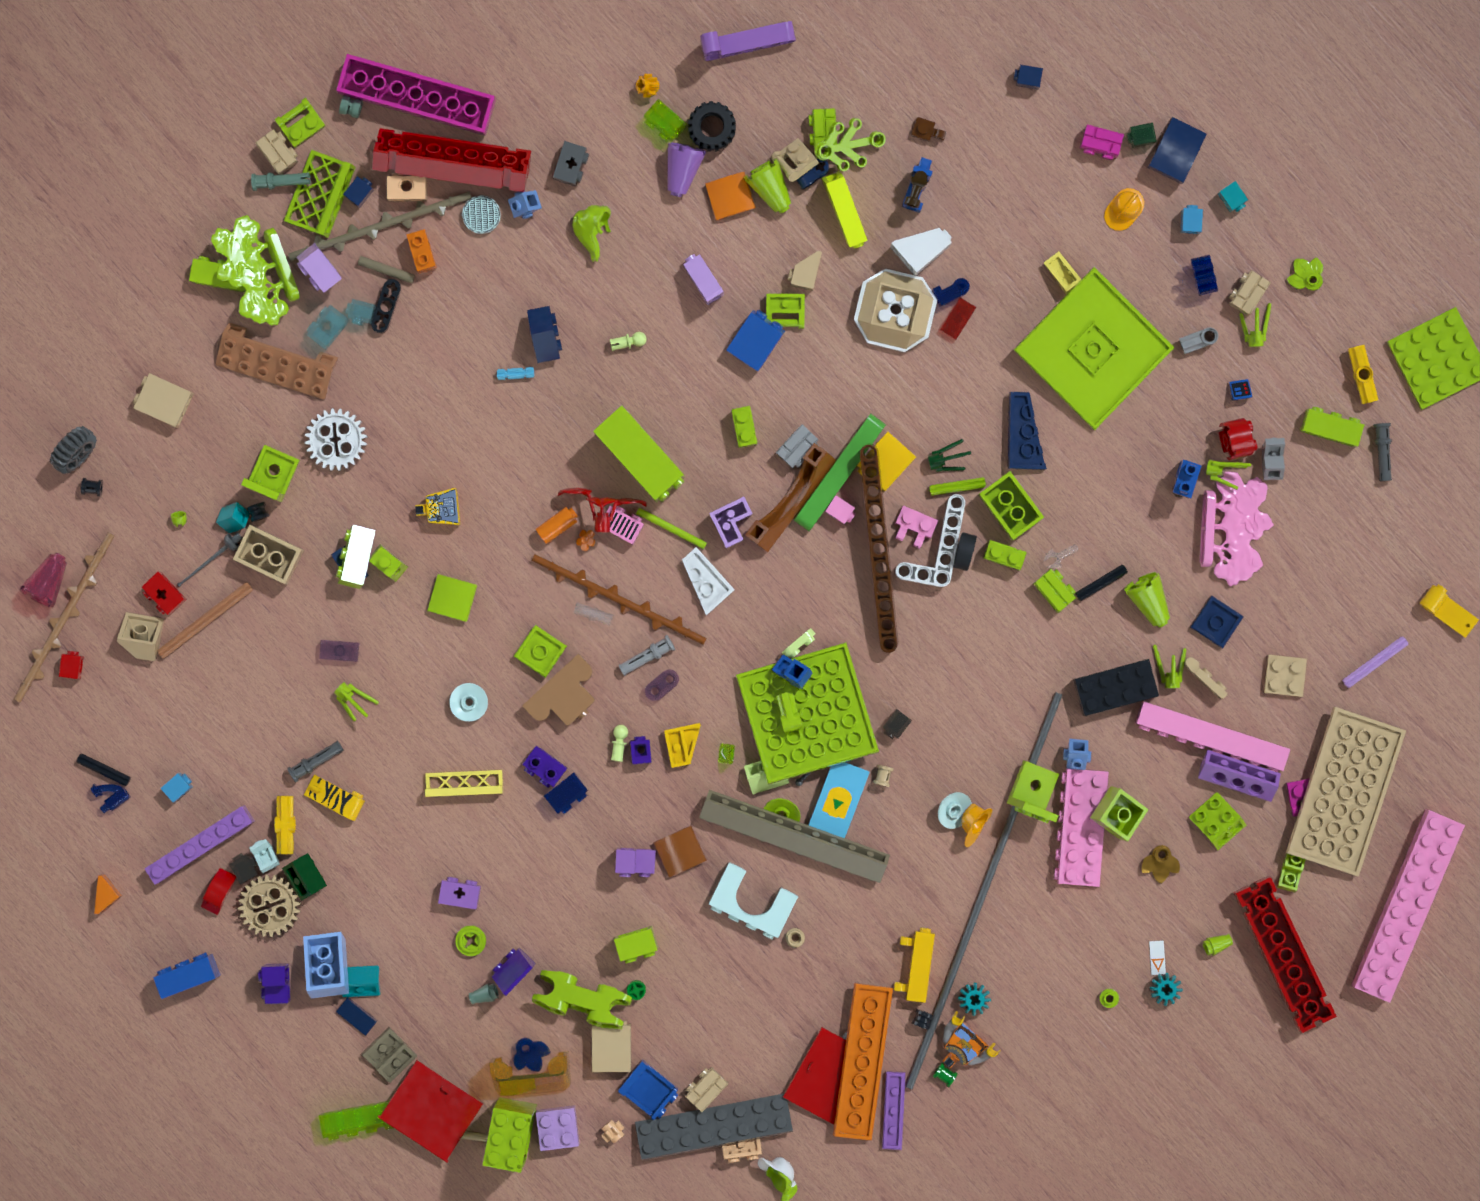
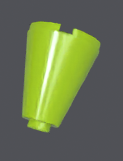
(770, 185)
(1150, 598)

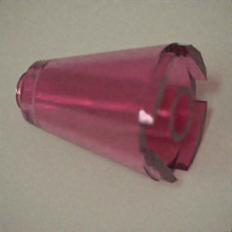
(46, 580)

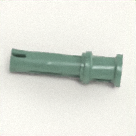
(271, 180)

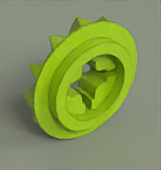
(471, 950)

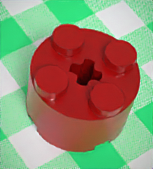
(1237, 438)

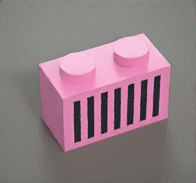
(624, 525)

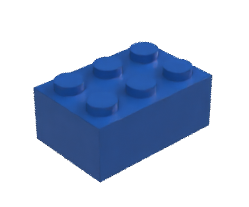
(186, 975)

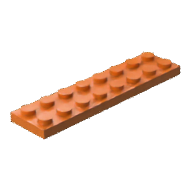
(862, 1061)

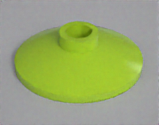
(789, 809)

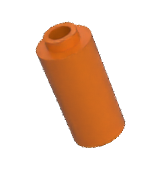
(557, 524)

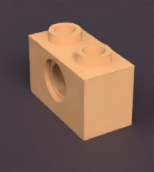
(394, 188)

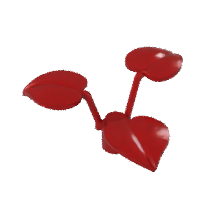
(602, 520)

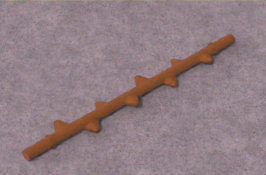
(625, 604)

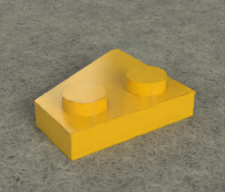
(681, 744)

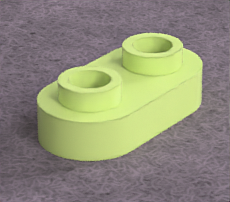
(805, 639)

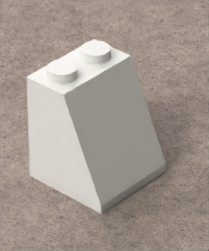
(921, 249)

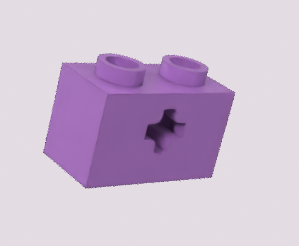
(449, 897)

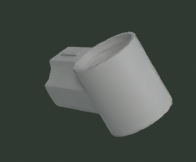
(1196, 340)

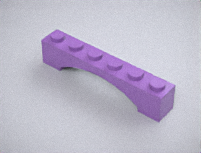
(199, 844)

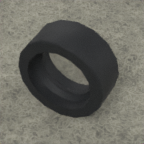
(964, 551)

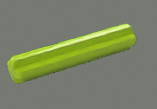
(957, 486)

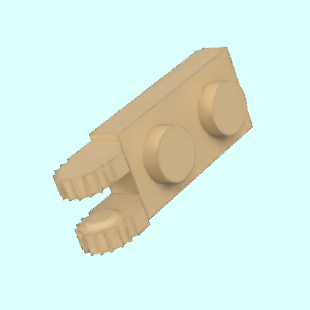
(1205, 677)

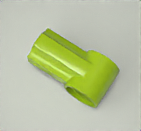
(790, 717)

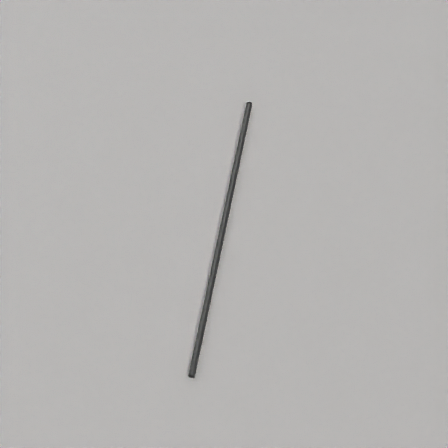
(979, 903)

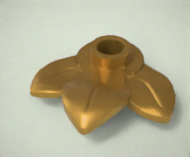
(1160, 866)

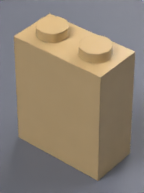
(162, 400)
(611, 1049)

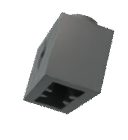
(562, 171)

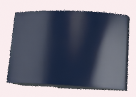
(1177, 150)

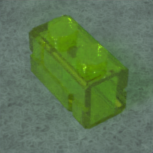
(665, 121)

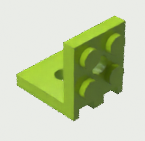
(272, 485)
(1029, 801)

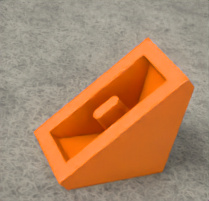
(105, 894)

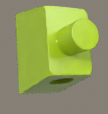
(387, 563)

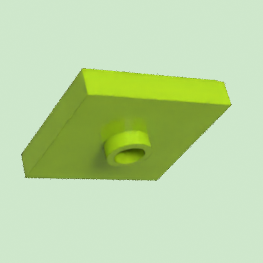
(540, 651)

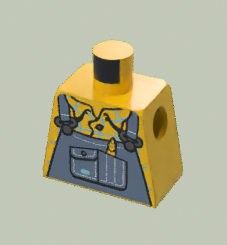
(441, 508)

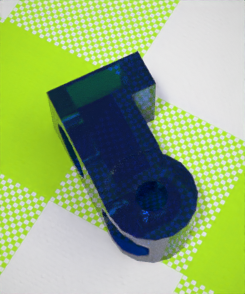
(951, 293)

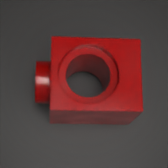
(71, 665)

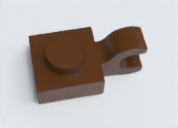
(925, 130)

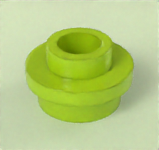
(1105, 993)

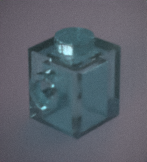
(360, 312)

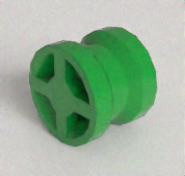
(637, 992)

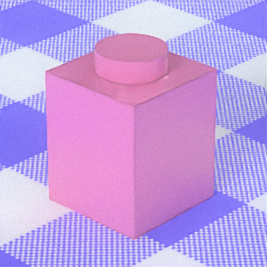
(840, 510)

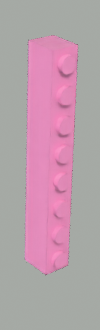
(1212, 736)

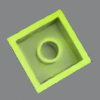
(1119, 813)
(636, 944)

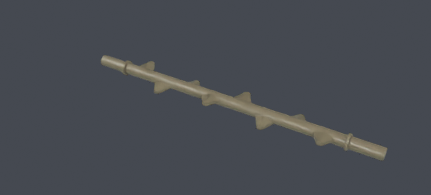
(387, 221)

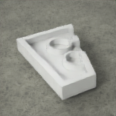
(707, 581)

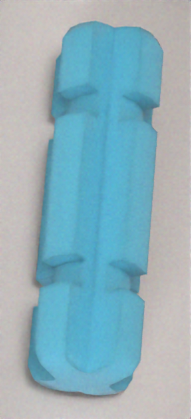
(515, 373)

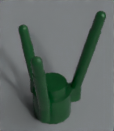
(937, 461)

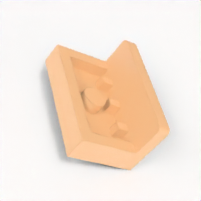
(749, 1149)

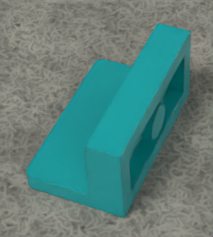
(363, 981)

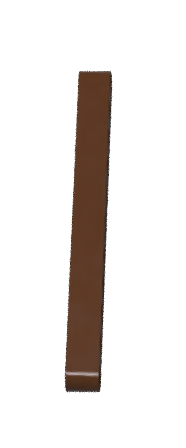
(879, 557)

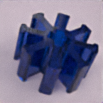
(1204, 275)

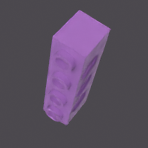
(1239, 775)

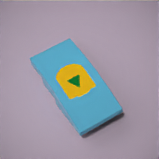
(839, 799)

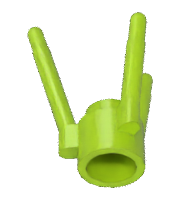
(1256, 337)
(1215, 468)
(1172, 678)
(345, 694)

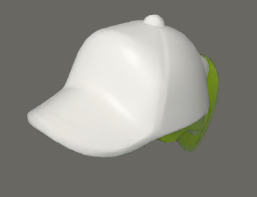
(782, 1176)

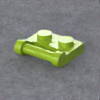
(304, 127)
(786, 305)

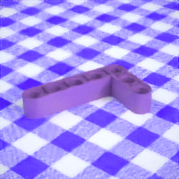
(746, 41)

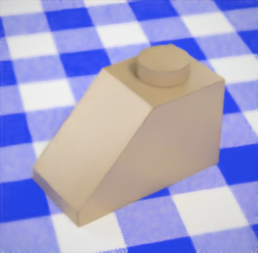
(805, 272)

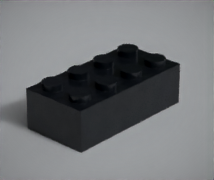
(1116, 687)

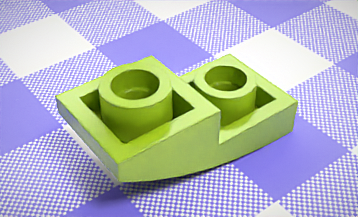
(1291, 873)

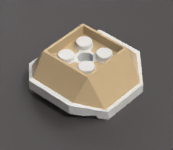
(890, 330)

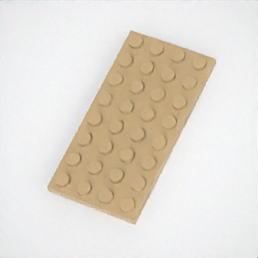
(1346, 791)

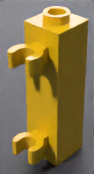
(920, 965)

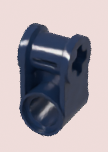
(812, 175)

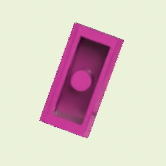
(1101, 142)

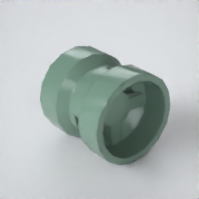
(350, 106)

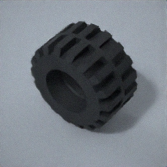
(706, 110)

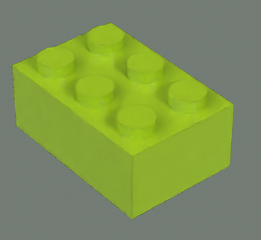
(1011, 505)

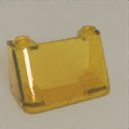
(509, 1085)

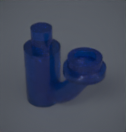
(115, 800)

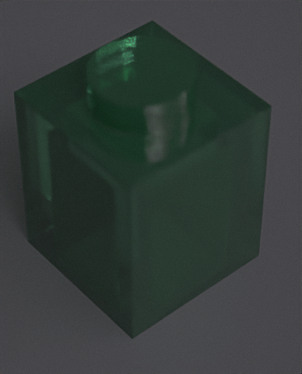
(1141, 135)

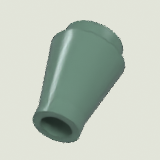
(486, 993)

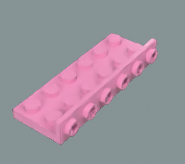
(1079, 835)

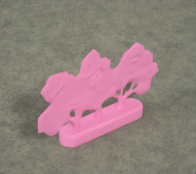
(1241, 524)

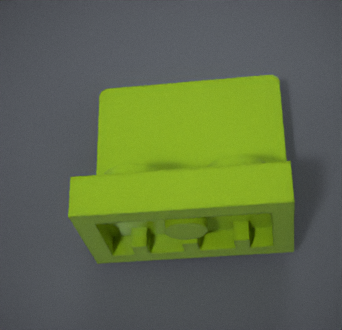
(1217, 820)

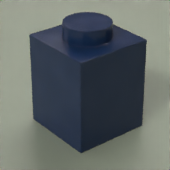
(1028, 77)
(359, 191)

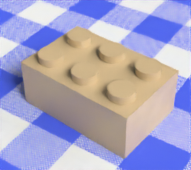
(268, 554)

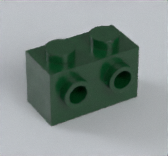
(304, 876)

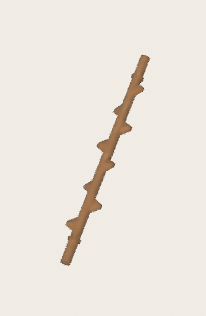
(58, 623)

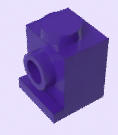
(639, 758)

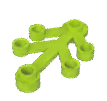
(846, 145)

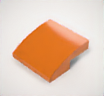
(730, 196)

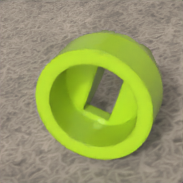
(179, 518)

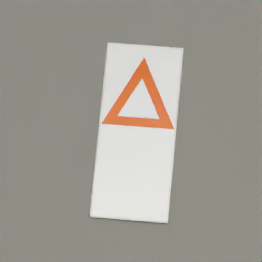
(1157, 957)

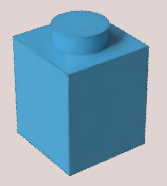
(1191, 220)
(177, 787)

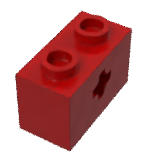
(173, 596)

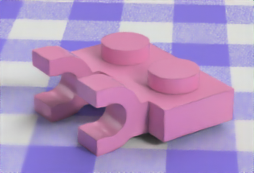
(917, 523)

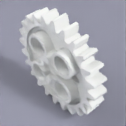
(353, 437)

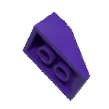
(513, 970)

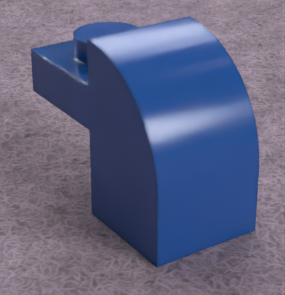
(792, 671)

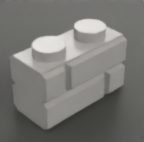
(797, 446)

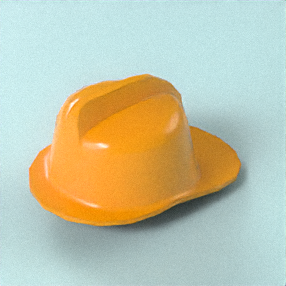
(1124, 209)
(973, 822)

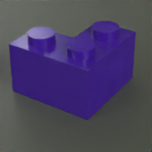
(276, 983)

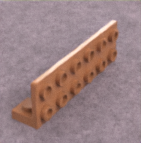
(275, 364)

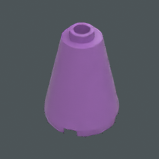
(682, 167)

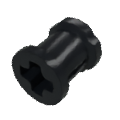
(91, 487)

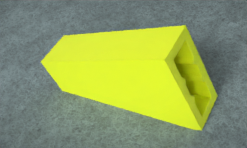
(844, 209)

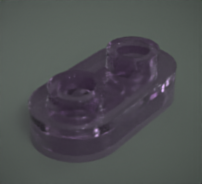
(662, 685)

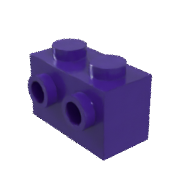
(544, 766)

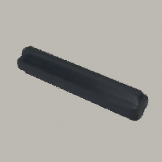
(1101, 582)
(103, 769)

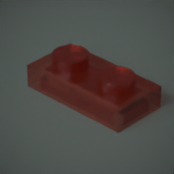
(958, 318)

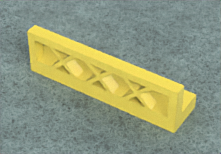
(470, 790)

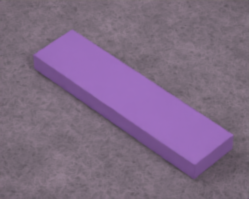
(893, 1110)

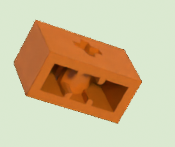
(421, 251)

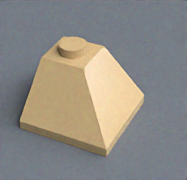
(141, 635)

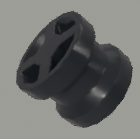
(258, 511)
(922, 1019)

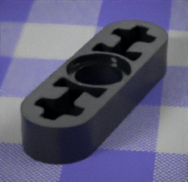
(396, 294)

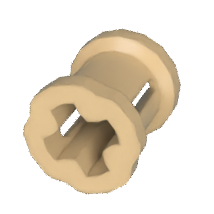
(883, 775)

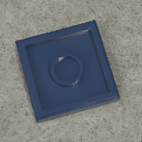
(1217, 622)

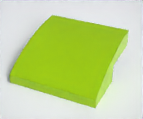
(452, 597)

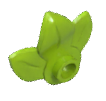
(1304, 272)

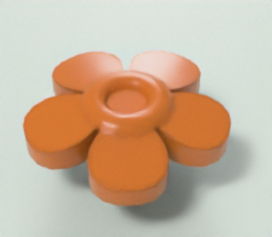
(586, 539)

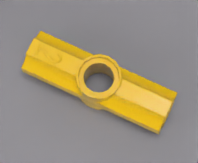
(1360, 362)
(285, 824)

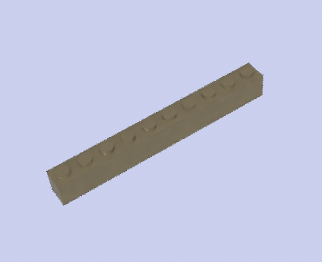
(794, 836)

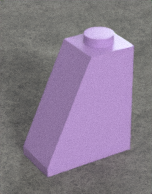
(703, 278)

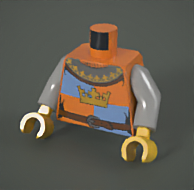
(965, 1044)

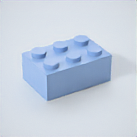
(326, 965)

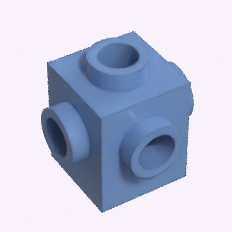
(524, 204)
(1077, 754)

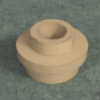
(799, 942)

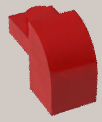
(218, 891)

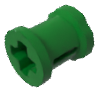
(945, 1075)

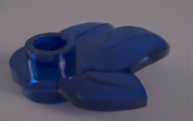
(531, 1056)

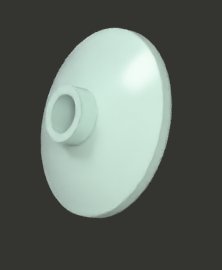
(459, 706)
(952, 818)

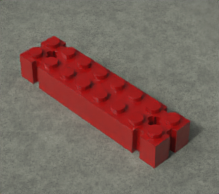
(451, 160)
(1285, 954)

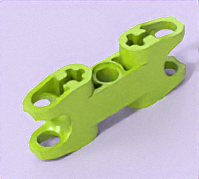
(593, 1003)

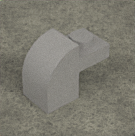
(1272, 459)

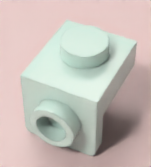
(264, 855)

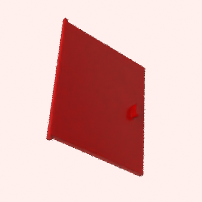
(820, 1084)
(431, 1113)

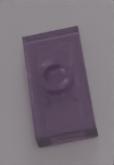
(339, 650)

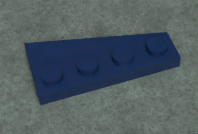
(1023, 438)

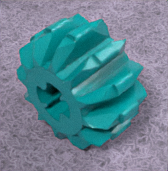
(1161, 994)
(981, 996)

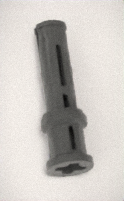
(1383, 443)
(307, 765)

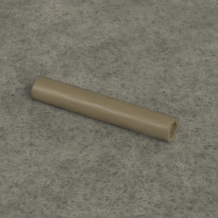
(386, 269)

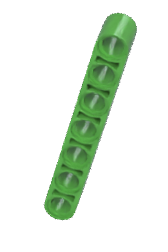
(839, 473)

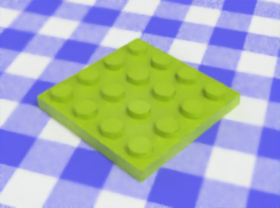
(1437, 358)

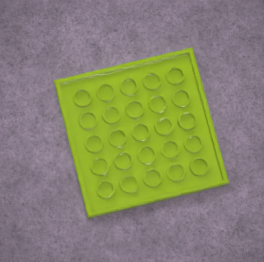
(830, 711)

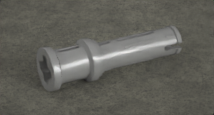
(655, 651)

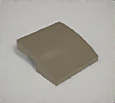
(389, 1054)

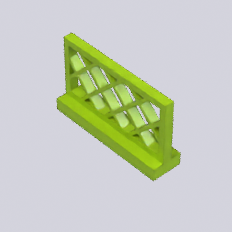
(335, 198)

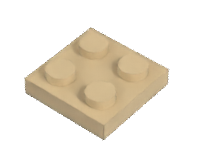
(1285, 675)

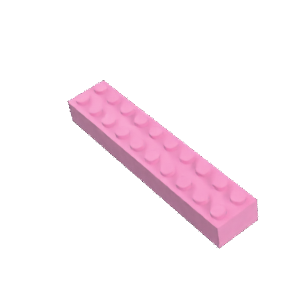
(1407, 905)

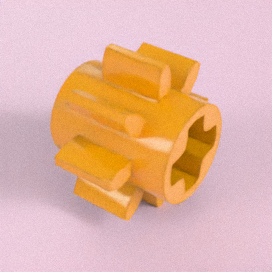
(647, 85)

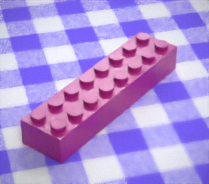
(416, 94)

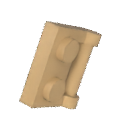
(799, 156)

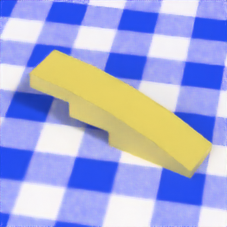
(1062, 272)

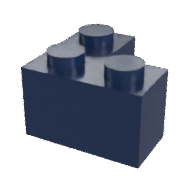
(544, 334)

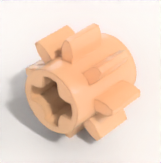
(612, 1131)

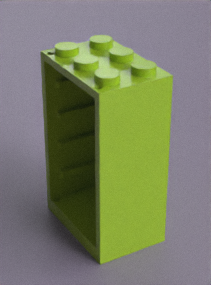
(639, 454)
(509, 1134)

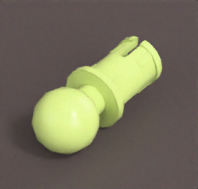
(637, 339)
(620, 733)

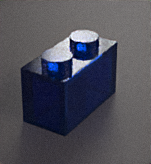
(566, 793)

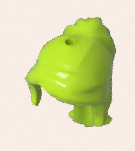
(588, 224)

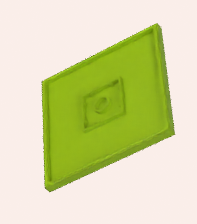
(1094, 348)

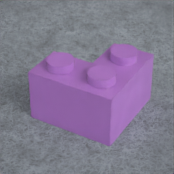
(635, 861)

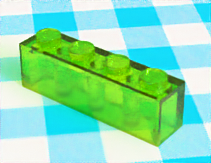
(353, 1120)

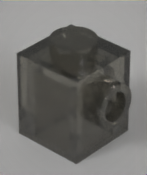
(244, 867)

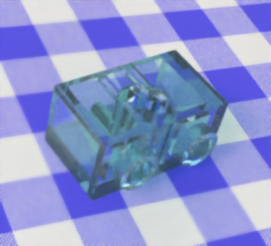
(327, 337)

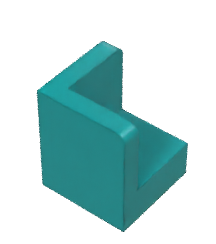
(233, 517)

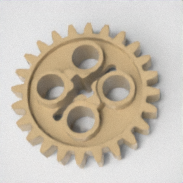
(263, 889)

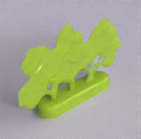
(248, 269)

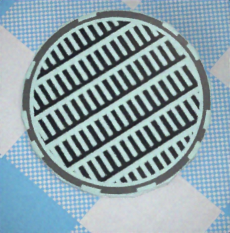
(481, 214)

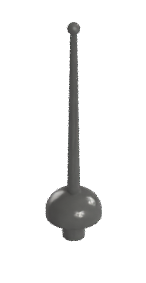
(230, 543)

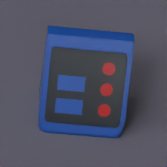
(1240, 389)

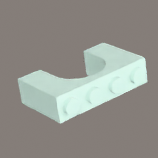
(725, 900)

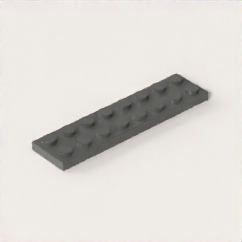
(713, 1127)

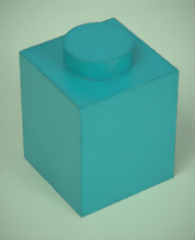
(1233, 197)

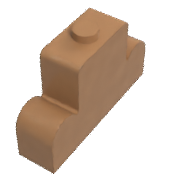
(564, 693)

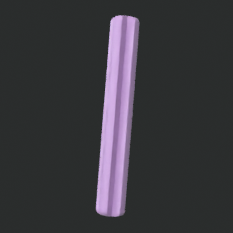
(1375, 662)

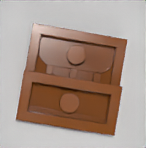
(680, 851)

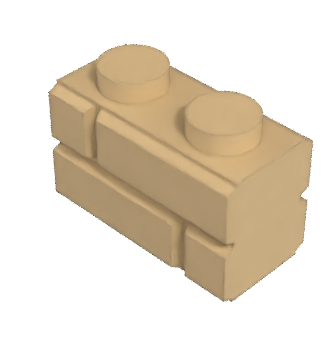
(276, 151)
(1249, 293)
(706, 1088)

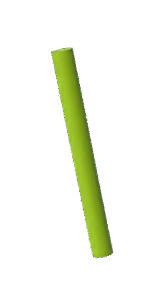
(671, 528)

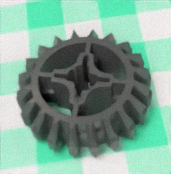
(73, 450)

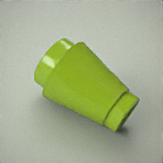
(1216, 944)

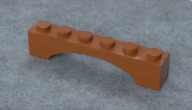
(815, 467)

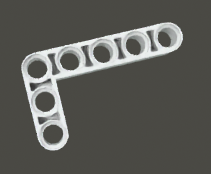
(942, 549)

